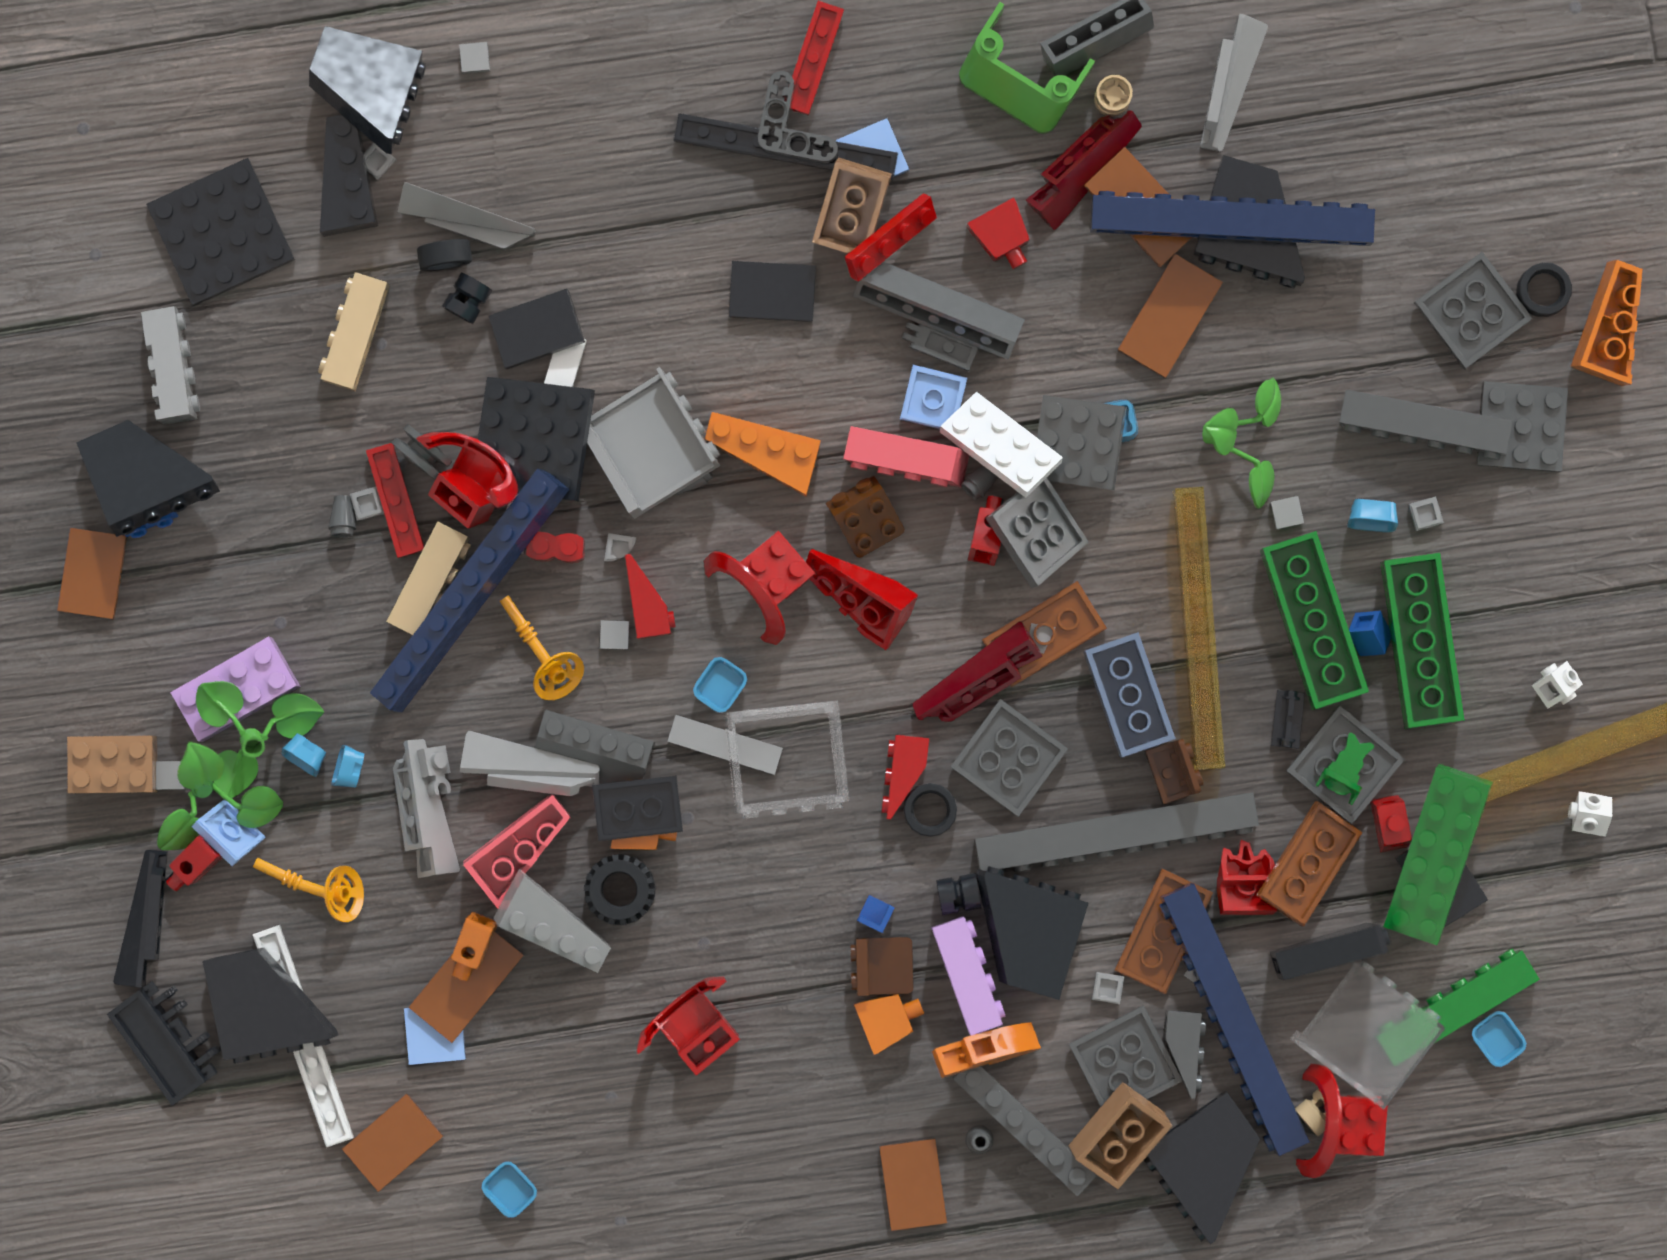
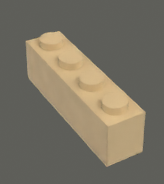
(354, 331)
(429, 577)

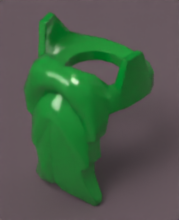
(1343, 773)

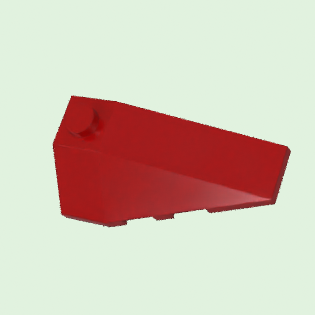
(869, 598)

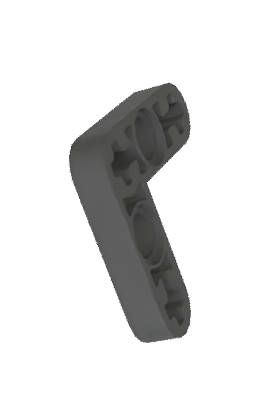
(786, 135)

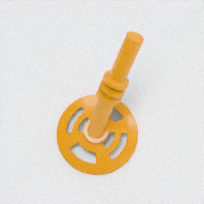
(549, 667)
(332, 894)

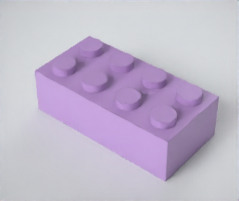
(257, 672)
(967, 976)

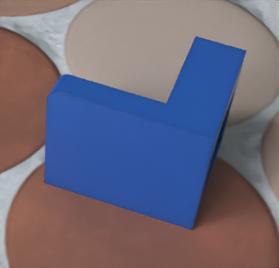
(1370, 633)
(875, 913)

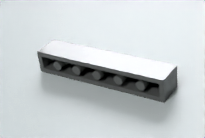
(940, 309)
(1425, 423)
(1025, 1128)

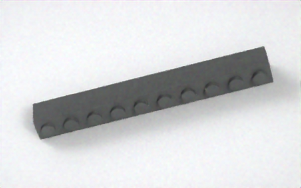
(1118, 832)

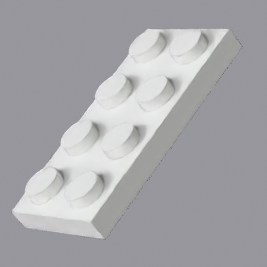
(1001, 444)

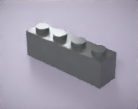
(1096, 36)

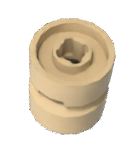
(1113, 95)
(1311, 1115)

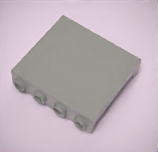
(650, 444)

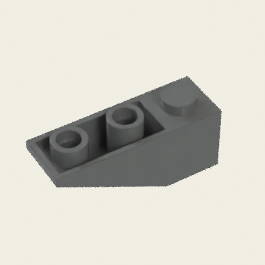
(1182, 1038)

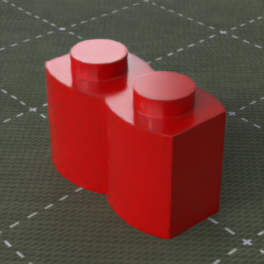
(564, 547)

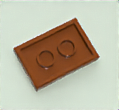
(92, 573)
(392, 1142)
(913, 1184)

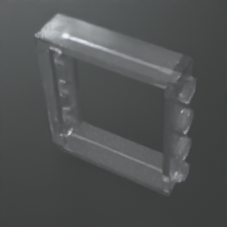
(803, 804)

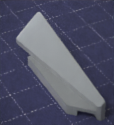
(1230, 80)
(462, 218)
(525, 767)
(422, 816)

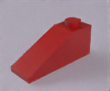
(649, 609)

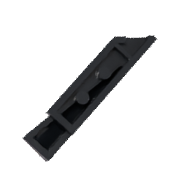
(144, 922)

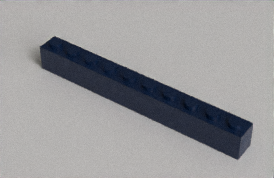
(1232, 219)
(469, 591)
(1234, 1019)

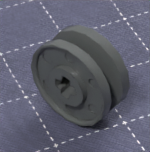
(419, 454)

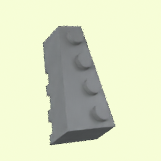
(170, 365)
(546, 922)

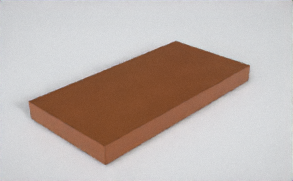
(1127, 175)
(1170, 316)
(1074, 622)
(1309, 864)
(1151, 950)
(451, 1002)

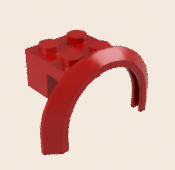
(475, 482)
(769, 575)
(693, 1026)
(1351, 1124)

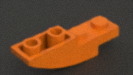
(986, 1048)

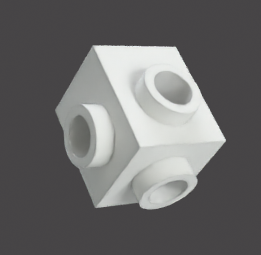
(1557, 684)
(1591, 813)

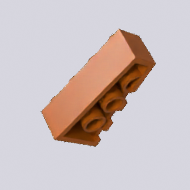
(1611, 325)
(772, 451)

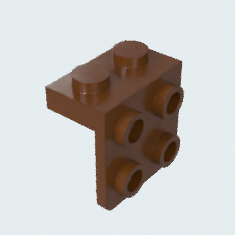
(865, 516)
(1174, 770)
(882, 966)

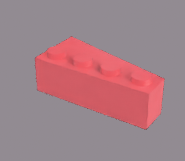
(906, 456)
(516, 848)

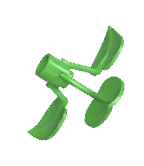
(1222, 434)
(222, 699)
(197, 772)

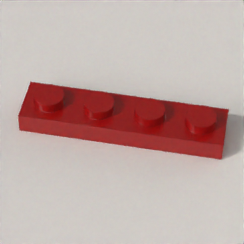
(814, 55)
(890, 237)
(395, 500)

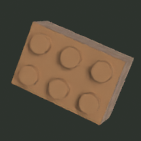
(851, 205)
(112, 764)
(1120, 1135)

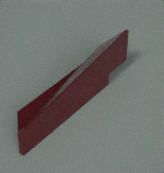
(1079, 164)
(980, 676)

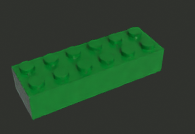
(1314, 620)
(1422, 640)
(1438, 854)

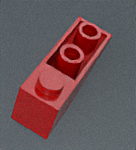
(907, 765)

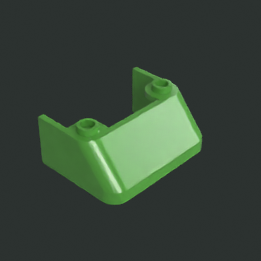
(1012, 91)

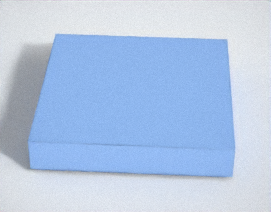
(878, 137)
(932, 397)
(225, 834)
(427, 1044)

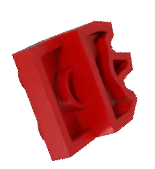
(1241, 880)

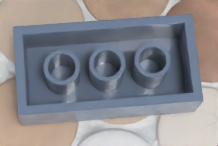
(1129, 695)

